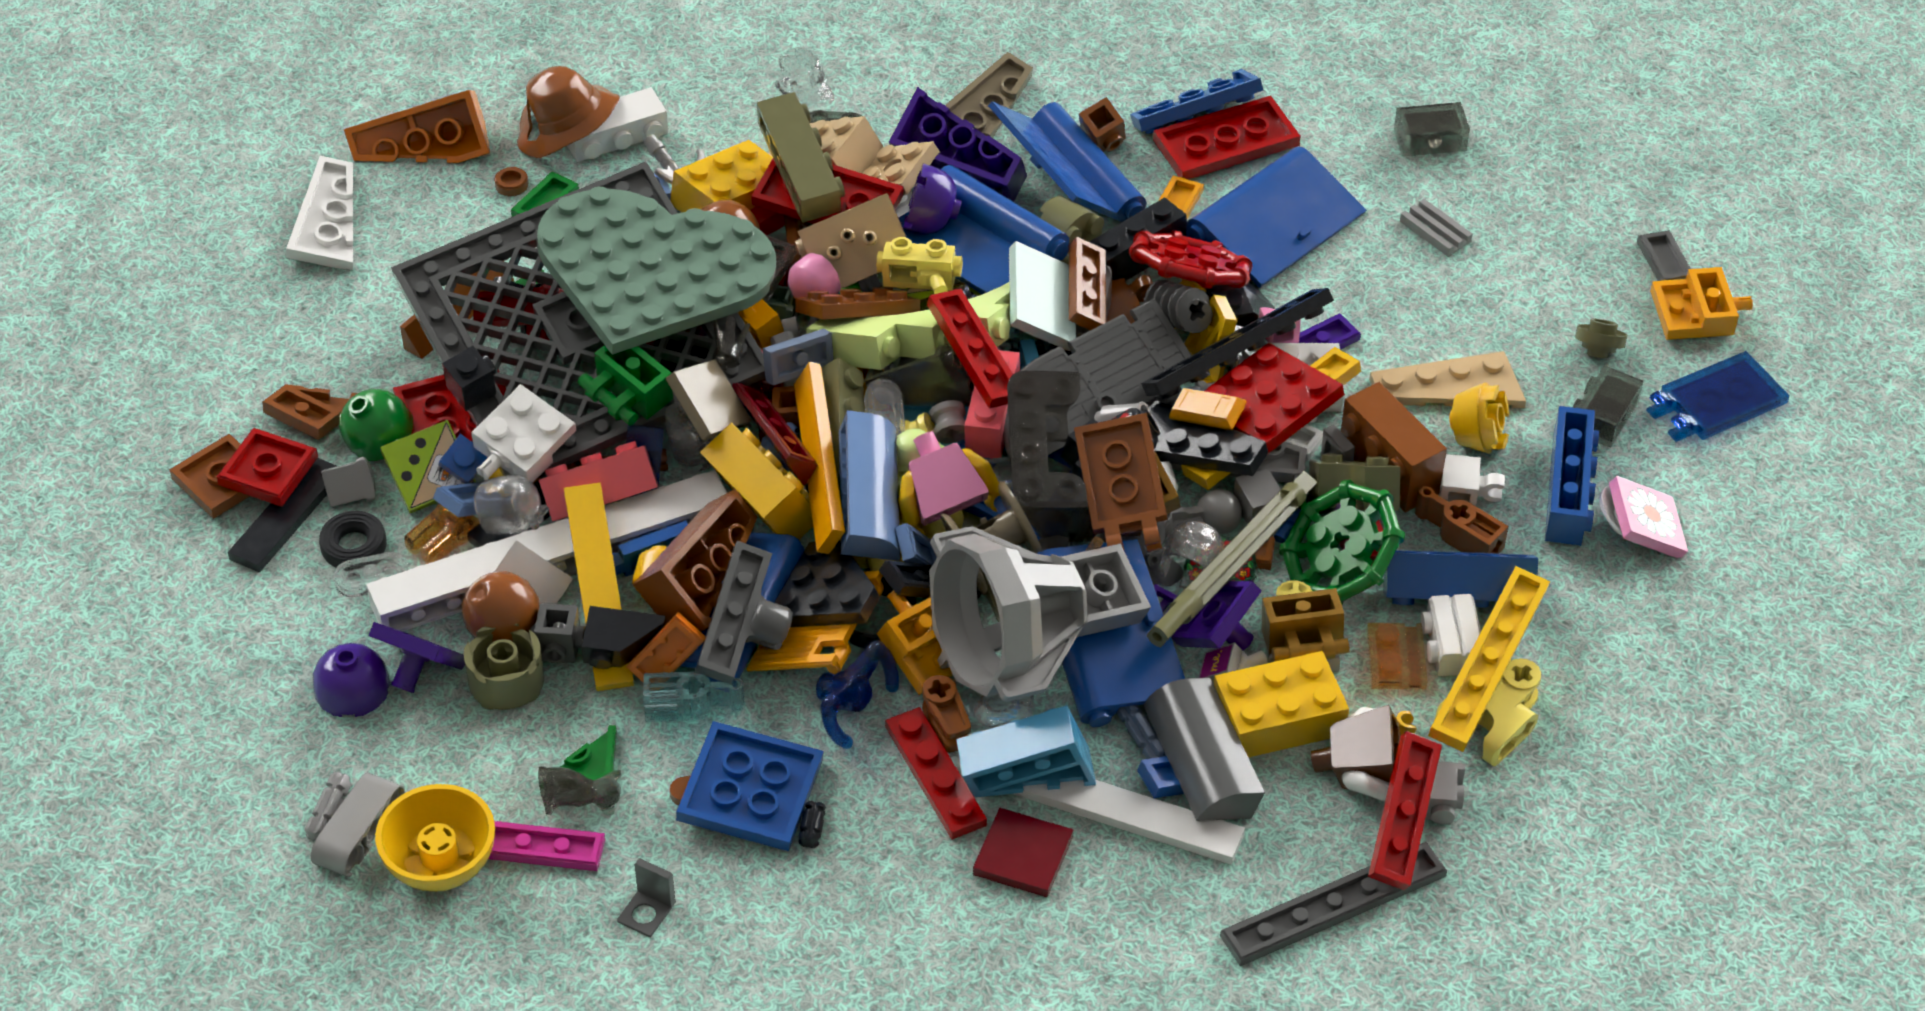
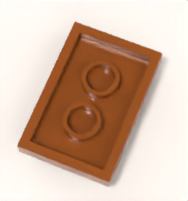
(854, 303)

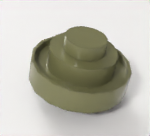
(1601, 337)

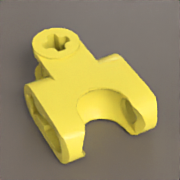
(1509, 712)

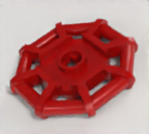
(1191, 259)

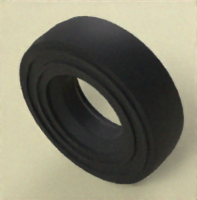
(347, 523)

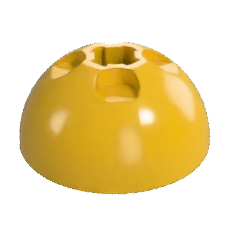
(435, 837)

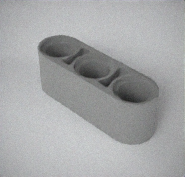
(353, 826)

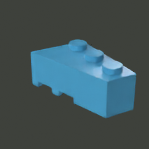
(1026, 753)

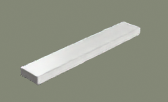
(1142, 816)

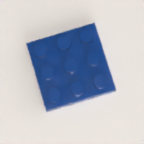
(750, 786)

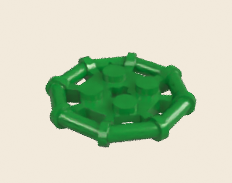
(1343, 524)

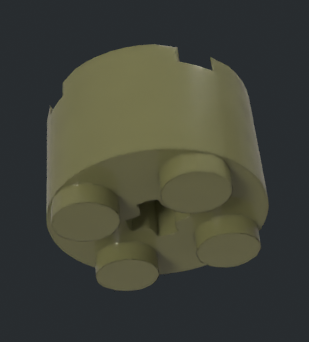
(1072, 219)
(504, 671)

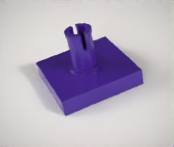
(1221, 619)
(415, 654)

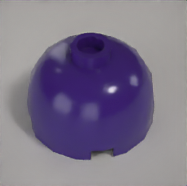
(932, 201)
(350, 680)

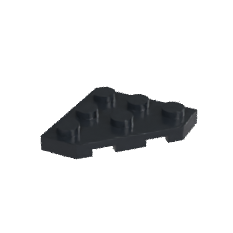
(828, 590)

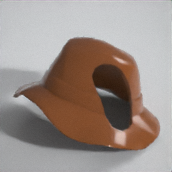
(564, 108)

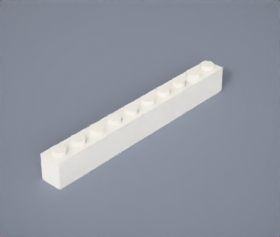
(440, 586)

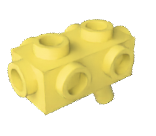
(919, 265)

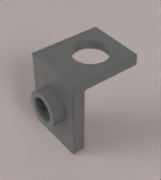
(654, 889)

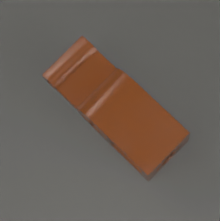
(1462, 523)

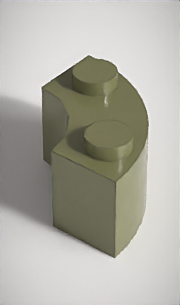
(1374, 474)

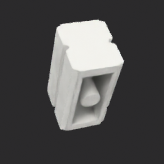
(1452, 631)

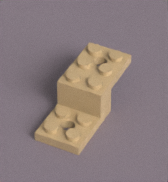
(857, 148)

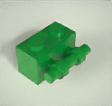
(635, 380)

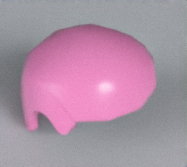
(813, 274)

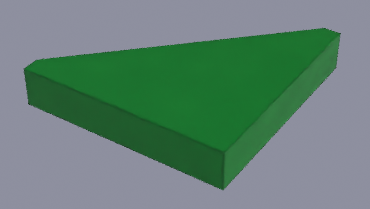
(595, 759)

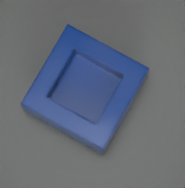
(462, 460)
(1159, 777)

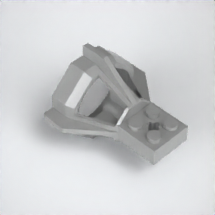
(1040, 607)

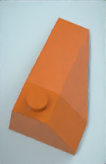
(435, 130)

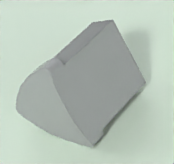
(350, 482)

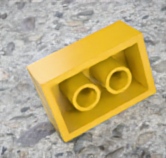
(722, 176)
(761, 481)
(1282, 703)

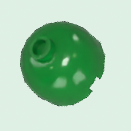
(372, 421)

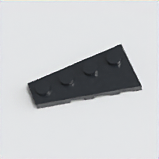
(1205, 445)

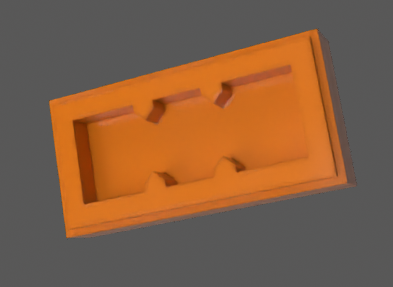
(667, 648)

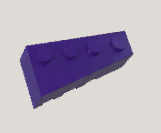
(960, 145)

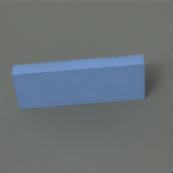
(869, 486)

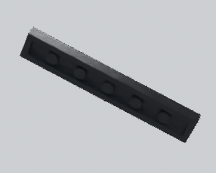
(1248, 337)

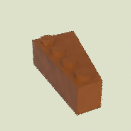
(694, 564)

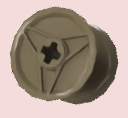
(1009, 525)

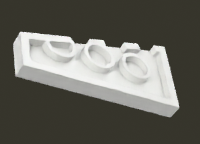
(326, 217)

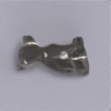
(570, 788)

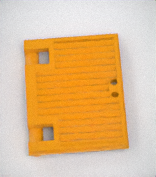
(804, 645)

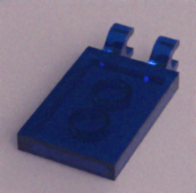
(1717, 397)

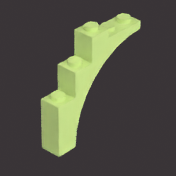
(883, 339)

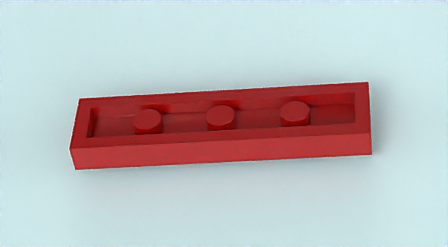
(972, 345)
(936, 773)
(1405, 811)

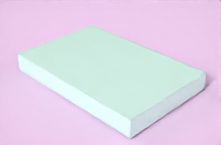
(1040, 295)

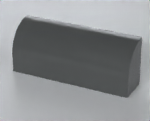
(1204, 750)

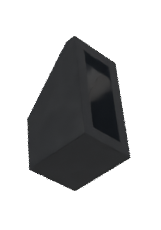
(617, 635)

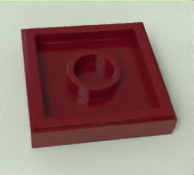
(1023, 852)

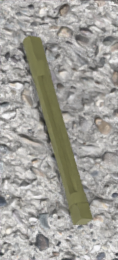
(1232, 558)

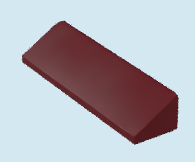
(777, 432)

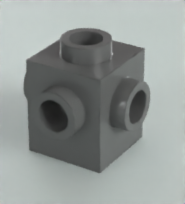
(559, 632)

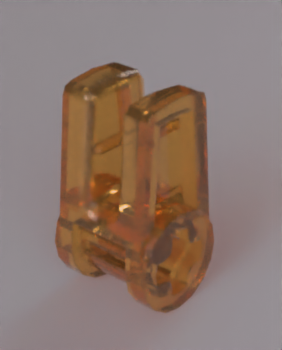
(439, 534)

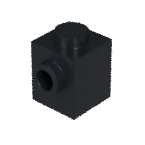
(470, 377)

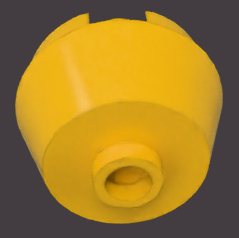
(1480, 418)

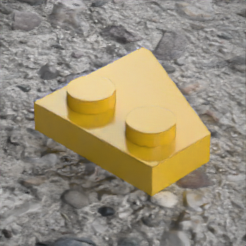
(1222, 325)

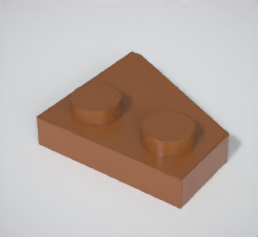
(305, 409)

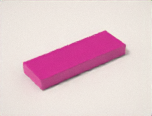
(547, 846)

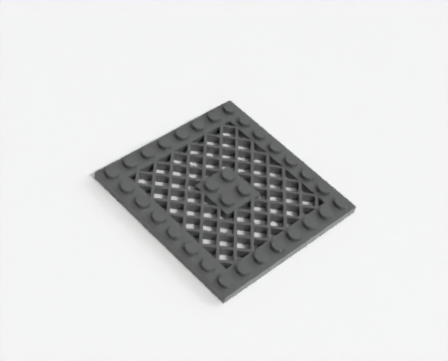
(555, 313)

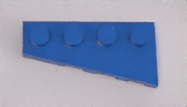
(1190, 102)

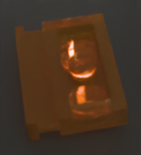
(1396, 656)

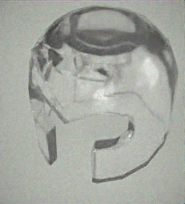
(508, 505)
(1194, 542)

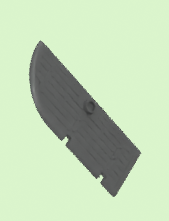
(1111, 365)

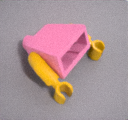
(944, 482)

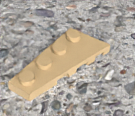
(1444, 379)

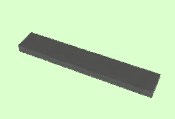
(1322, 909)

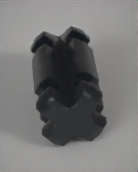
(812, 824)

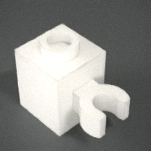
(1463, 481)

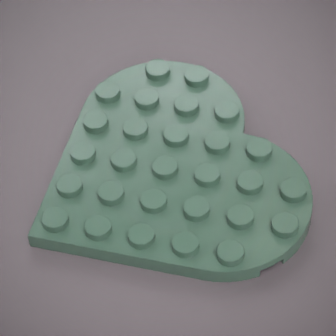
(649, 271)

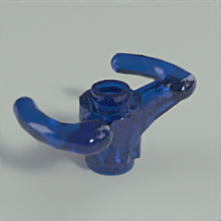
(852, 689)

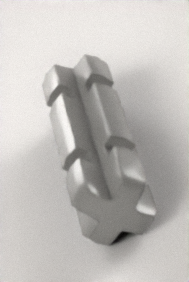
(328, 803)

